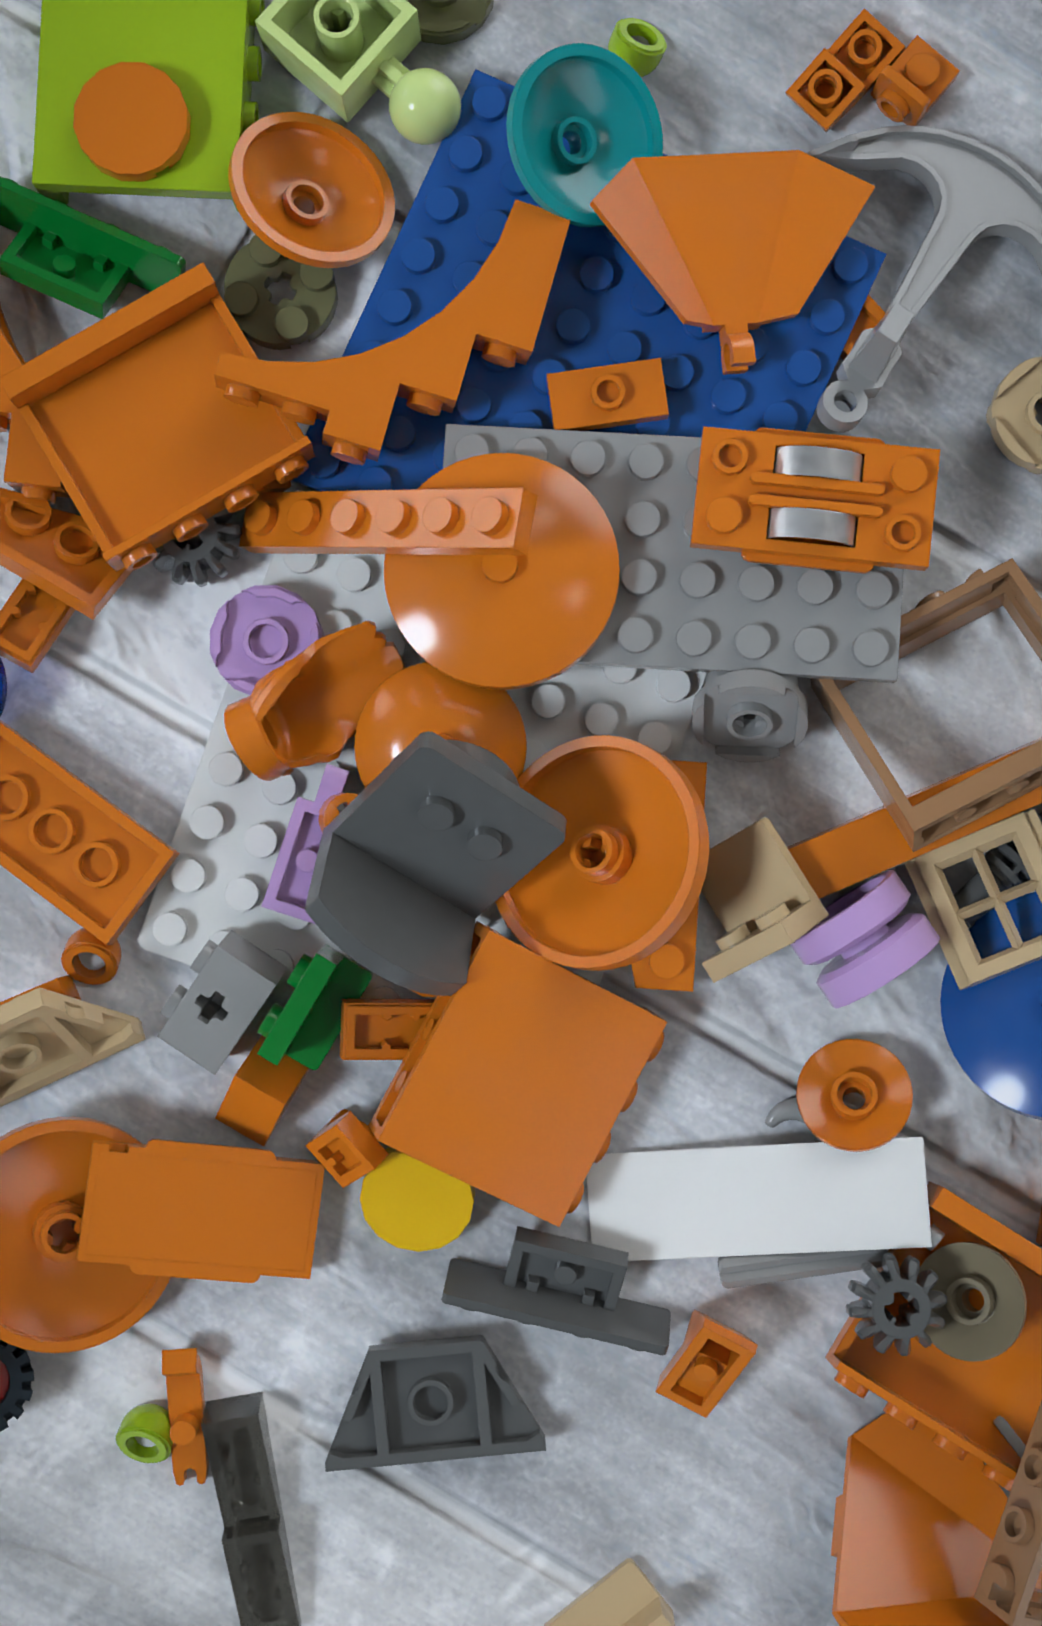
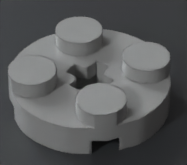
(771, 697)

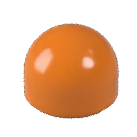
(82, 942)

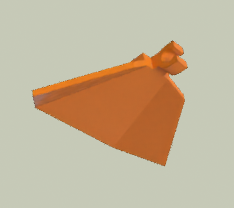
(732, 235)
(912, 1531)

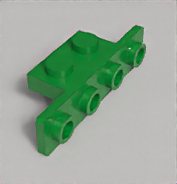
(75, 253)

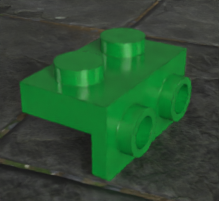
(313, 1012)

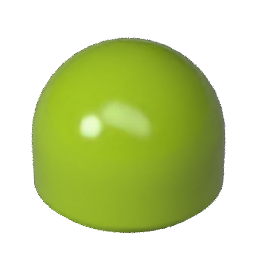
(639, 56)
(149, 1422)

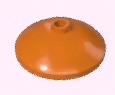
(317, 168)
(427, 700)

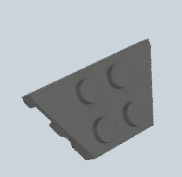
(432, 1406)

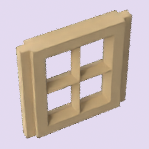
(949, 920)

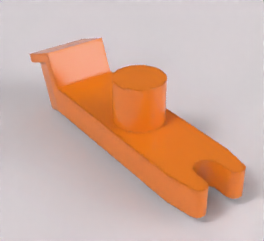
(186, 1412)

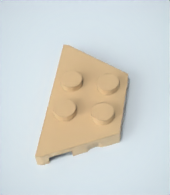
(54, 1036)

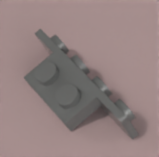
(560, 1288)

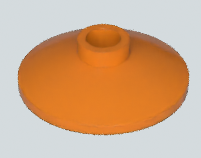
(857, 1068)

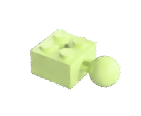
(360, 59)

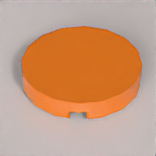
(131, 121)

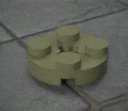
(291, 320)

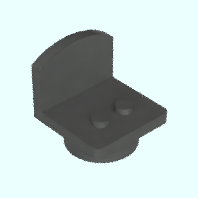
(424, 859)

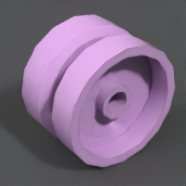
(865, 940)

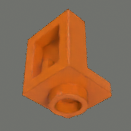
(913, 83)
(347, 1148)

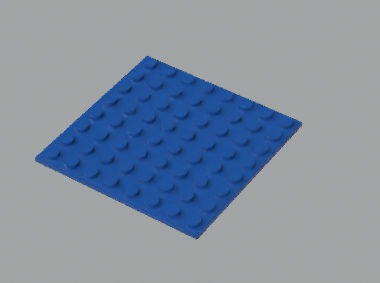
(594, 317)

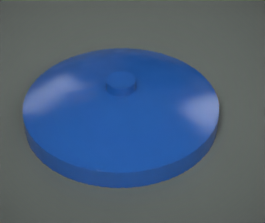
(999, 1022)

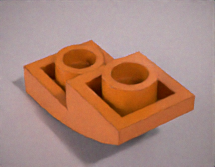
(845, 70)

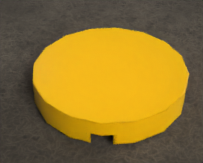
(415, 1203)

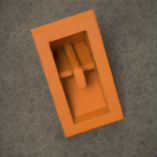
(260, 1095)

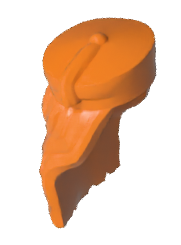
(311, 702)

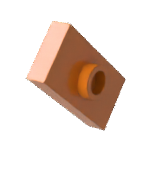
(608, 396)
(31, 625)
(380, 1027)

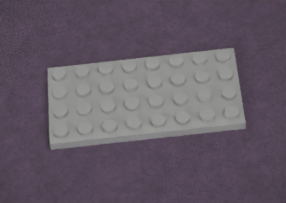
(697, 604)

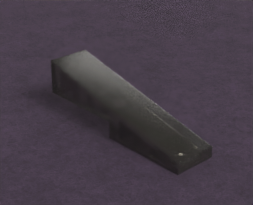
(251, 1511)

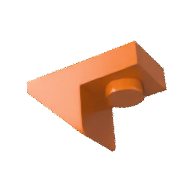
(705, 1364)

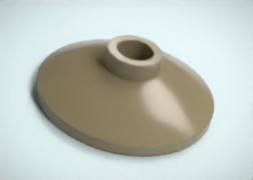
(968, 1331)

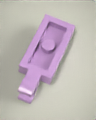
(299, 850)

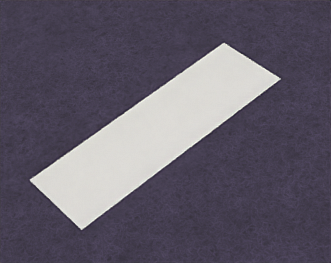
(760, 1200)

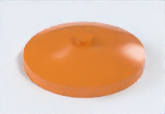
(511, 616)
(627, 857)
(44, 1292)

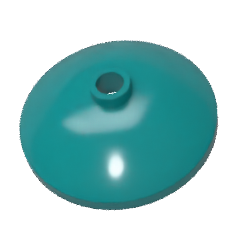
(601, 112)

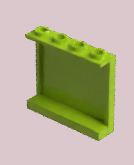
(195, 42)

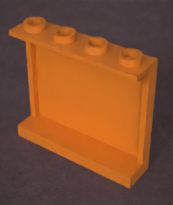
(145, 430)
(518, 1078)
(949, 1393)

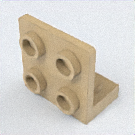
(757, 898)

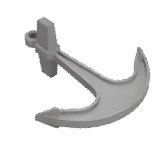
(973, 198)

